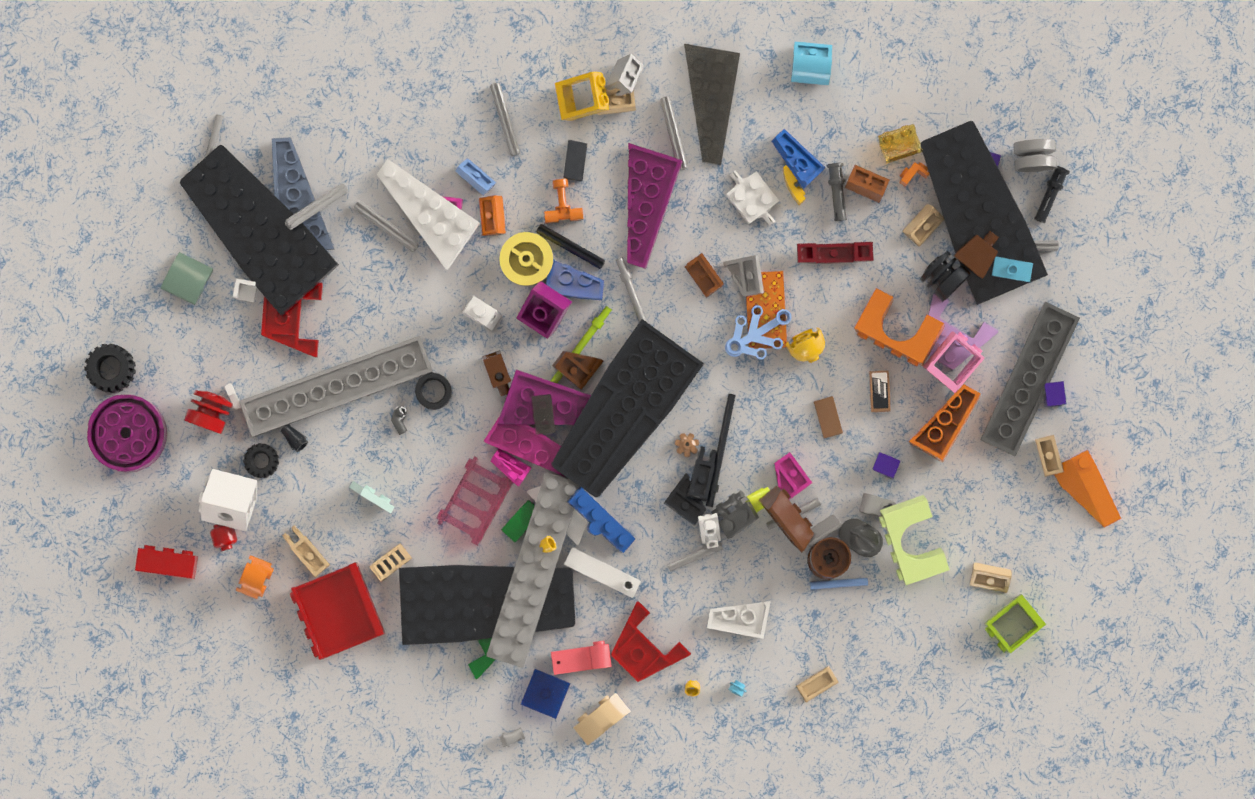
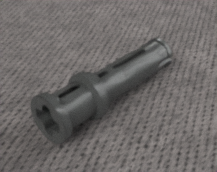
(836, 182)

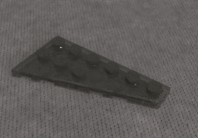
(712, 88)

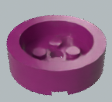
(146, 438)

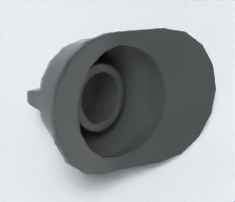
(861, 537)

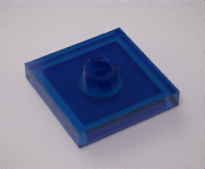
(545, 693)

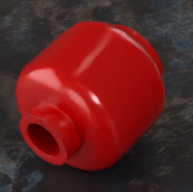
(223, 537)

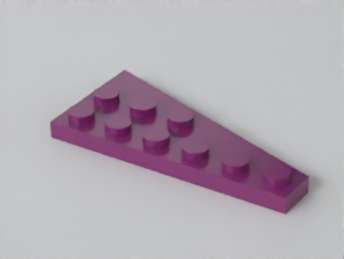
(649, 191)
(517, 408)

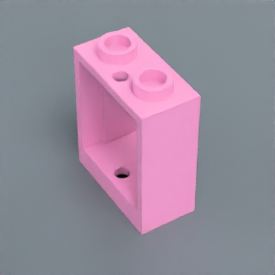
(966, 371)

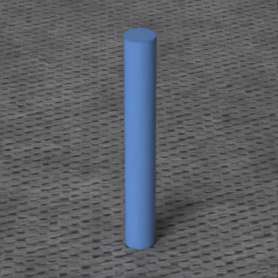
(839, 583)

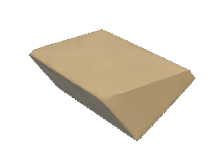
(923, 224)
(1049, 455)
(990, 577)

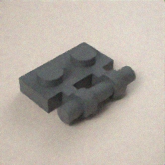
(738, 519)

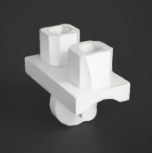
(709, 530)

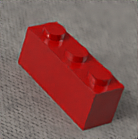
(166, 562)

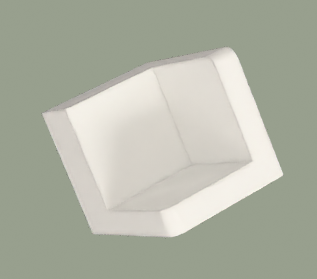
(245, 290)

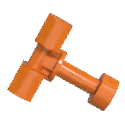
(562, 211)

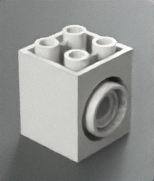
(228, 499)

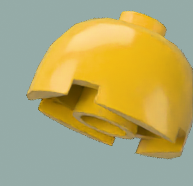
(807, 345)

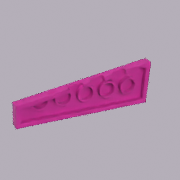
(523, 443)

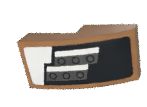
(879, 391)

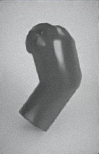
(397, 419)

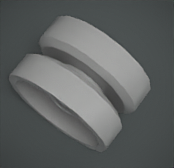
(1035, 155)

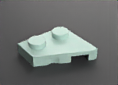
(368, 493)

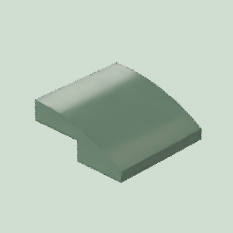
(186, 278)

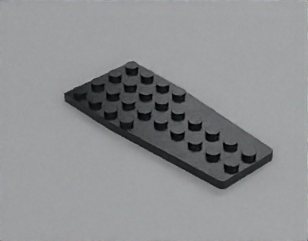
(976, 202)
(254, 230)
(625, 408)
(466, 602)

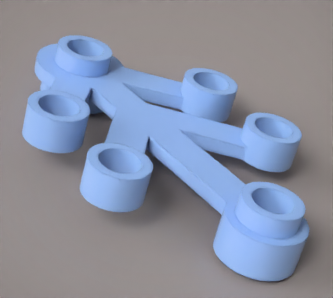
(755, 334)

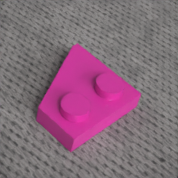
(510, 466)
(791, 475)

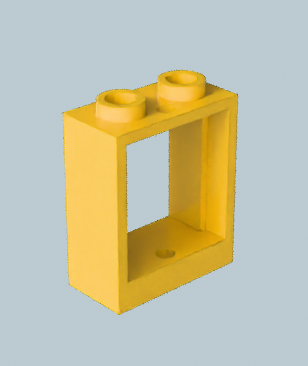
(566, 97)

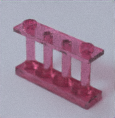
(485, 517)

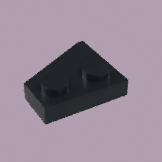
(683, 505)

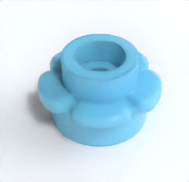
(737, 688)

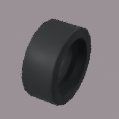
(430, 405)

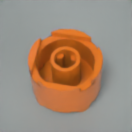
(254, 577)

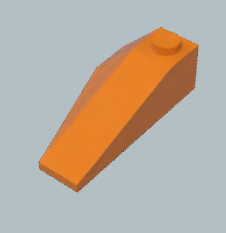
(1088, 488)

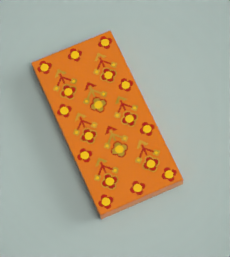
(771, 302)

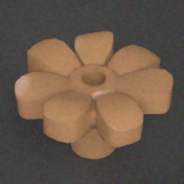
(687, 449)

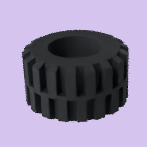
(94, 363)

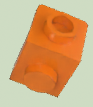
(908, 174)

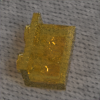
(899, 143)

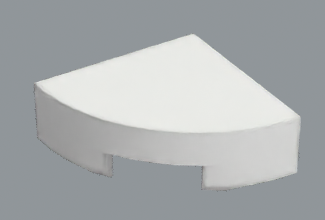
(233, 396)

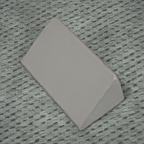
(824, 528)

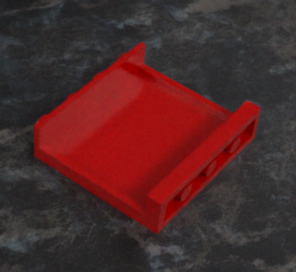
(337, 611)

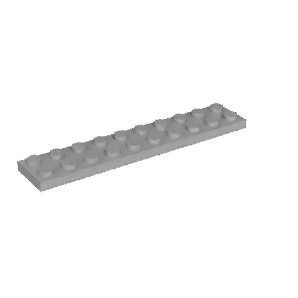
(336, 386)
(533, 572)

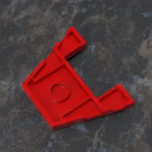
(286, 328)
(638, 653)

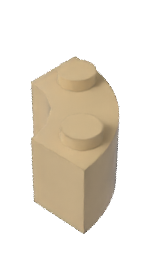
(601, 719)

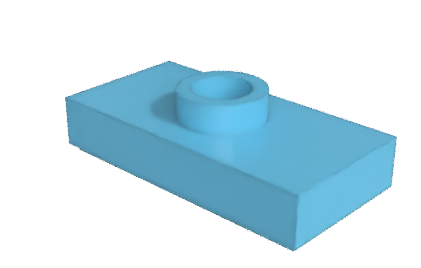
(1012, 269)

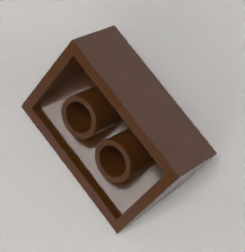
(788, 517)

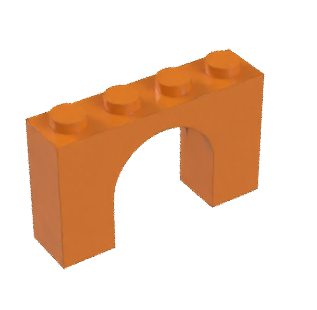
(915, 349)

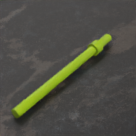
(597, 323)

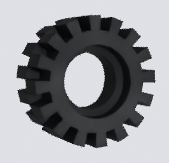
(261, 472)

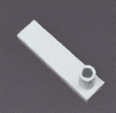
(602, 572)

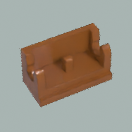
(867, 183)
(704, 275)

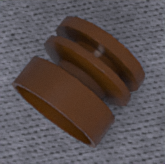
(839, 554)

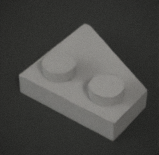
(747, 274)

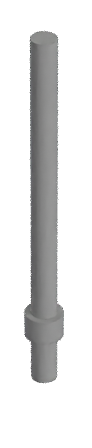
(626, 278)

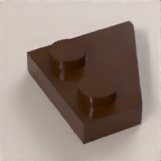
(577, 367)

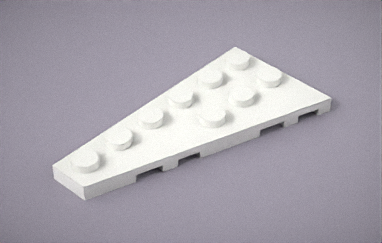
(435, 218)

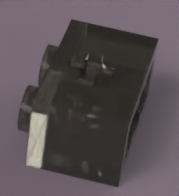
(542, 414)

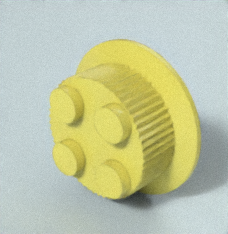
(526, 258)

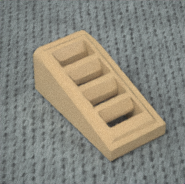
(377, 572)

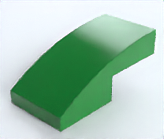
(519, 522)

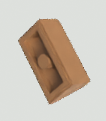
(828, 417)

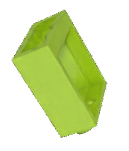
(1028, 610)

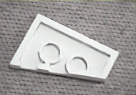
(741, 619)

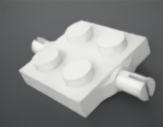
(752, 198)

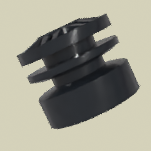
(945, 276)

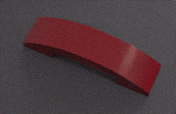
(834, 253)

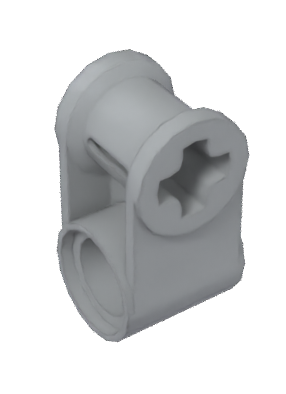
(873, 504)

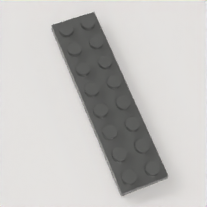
(1026, 383)

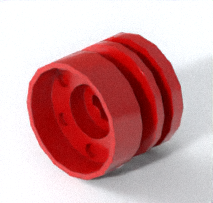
(208, 411)

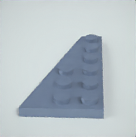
(293, 187)

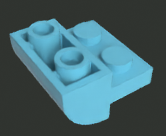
(811, 63)

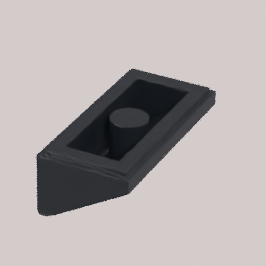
(575, 160)

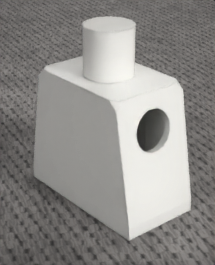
(481, 313)

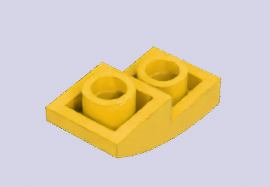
(790, 180)

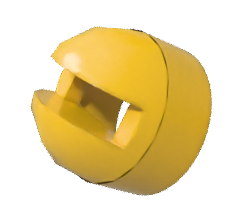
(548, 544)
(692, 692)

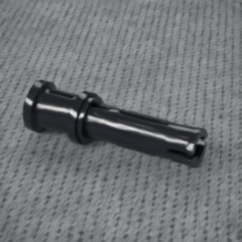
(1055, 184)

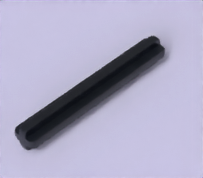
(570, 246)

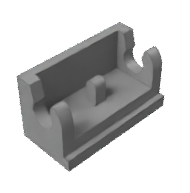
(625, 75)

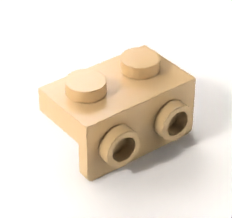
(619, 103)

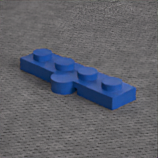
(600, 520)

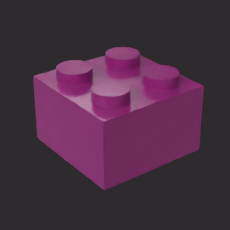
(543, 310)

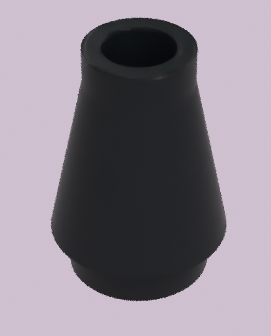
(294, 438)

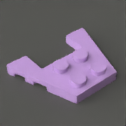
(956, 352)

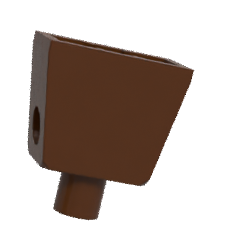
(978, 254)
(495, 364)

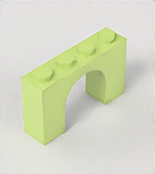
(896, 521)

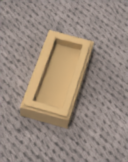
(817, 684)

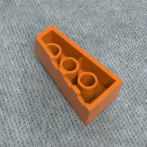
(945, 426)

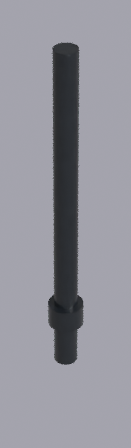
(714, 487)

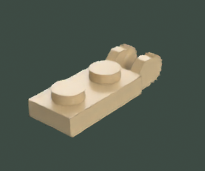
(307, 553)

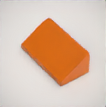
(492, 215)

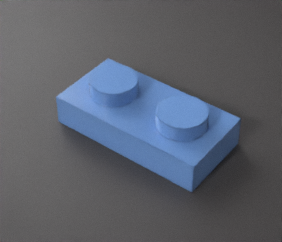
(475, 176)

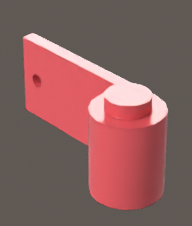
(581, 658)

